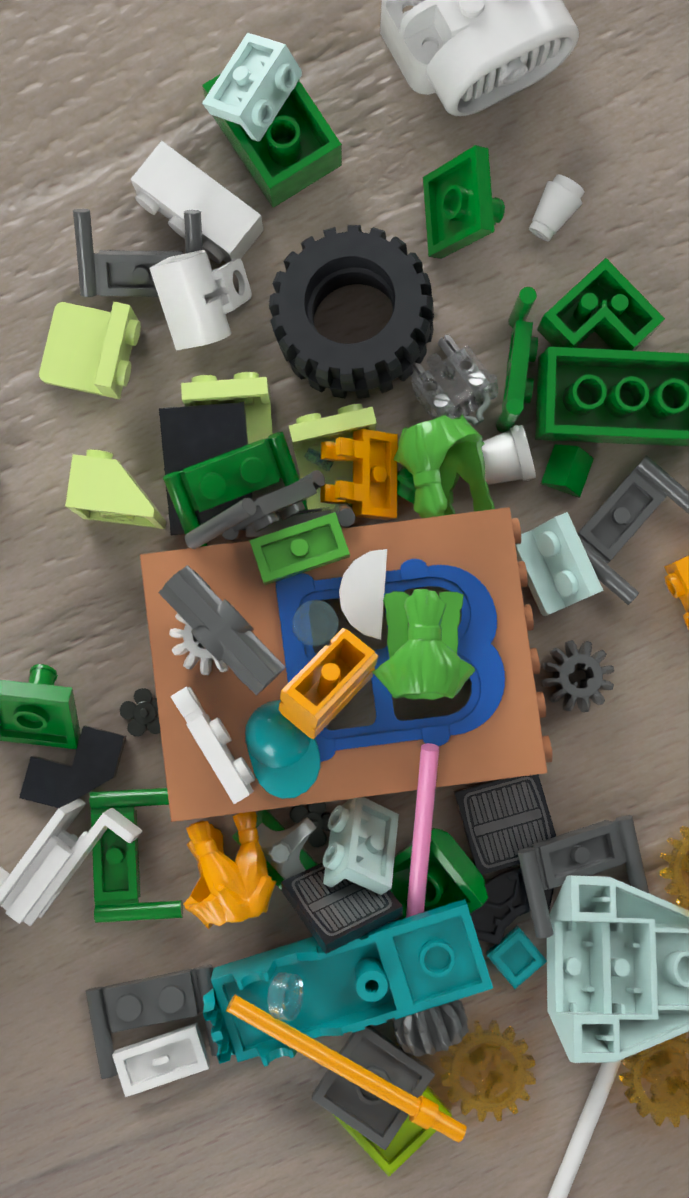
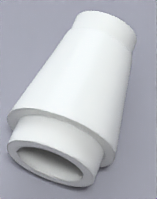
(556, 206)

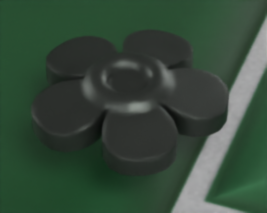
(143, 713)
(317, 816)

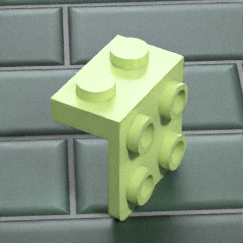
(90, 348)
(245, 388)
(313, 430)

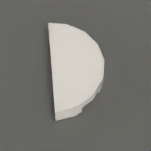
(363, 592)

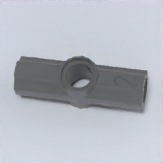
(221, 629)

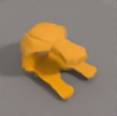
(228, 888)

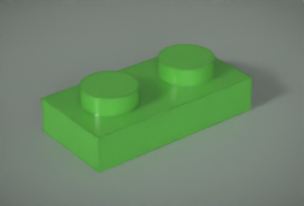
(299, 548)

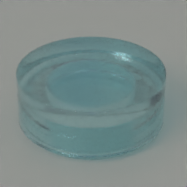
(315, 623)
(285, 996)

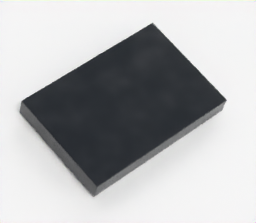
(197, 435)

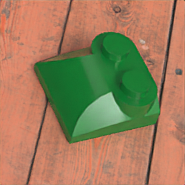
(449, 875)

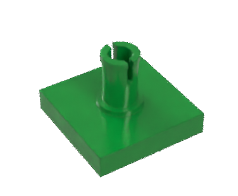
(460, 203)
(39, 711)

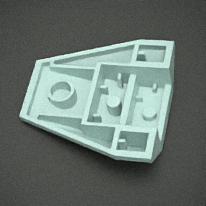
(616, 969)

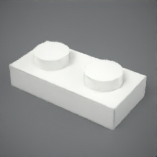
(161, 1059)

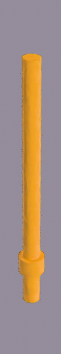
(420, 1110)

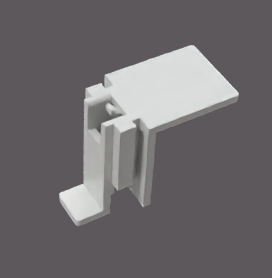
(54, 860)

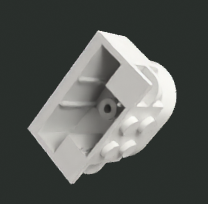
(476, 48)

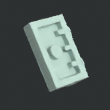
(254, 85)
(557, 565)
(361, 845)

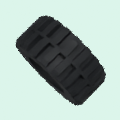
(344, 261)

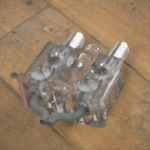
(454, 384)

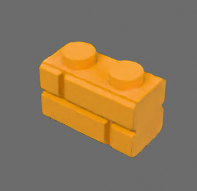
(327, 683)

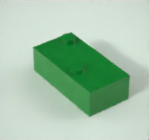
(613, 396)

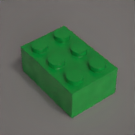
(292, 151)

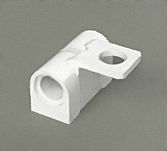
(198, 297)

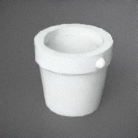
(508, 457)

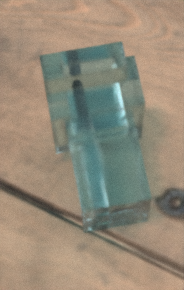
(315, 457)

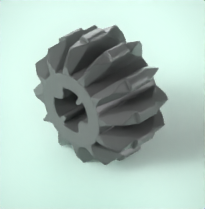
(588, 686)
(432, 1029)

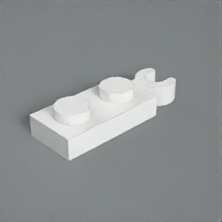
(212, 740)

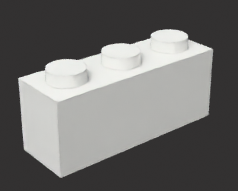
(175, 185)

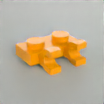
(374, 473)

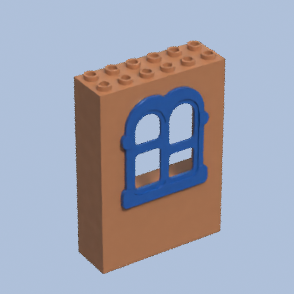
(484, 741)

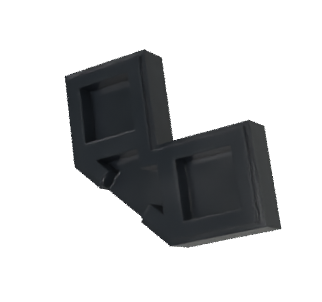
(93, 765)

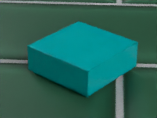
(516, 957)

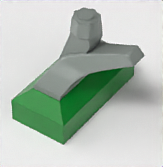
(283, 846)

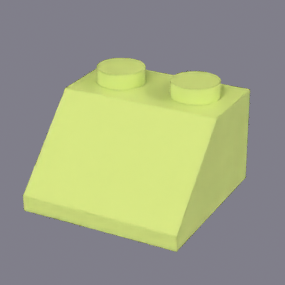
(106, 492)

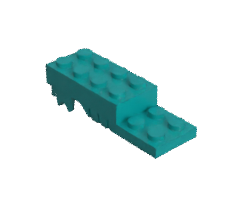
(358, 985)

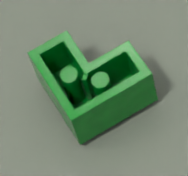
(604, 305)

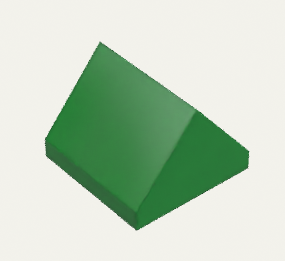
(567, 469)

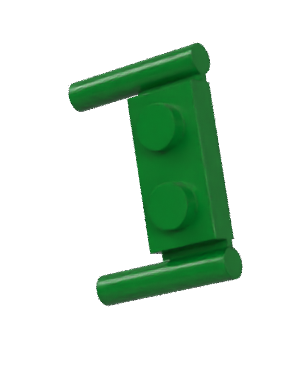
(522, 350)
(230, 477)
(117, 861)

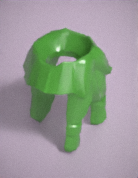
(437, 456)
(425, 651)

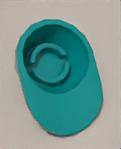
(280, 753)

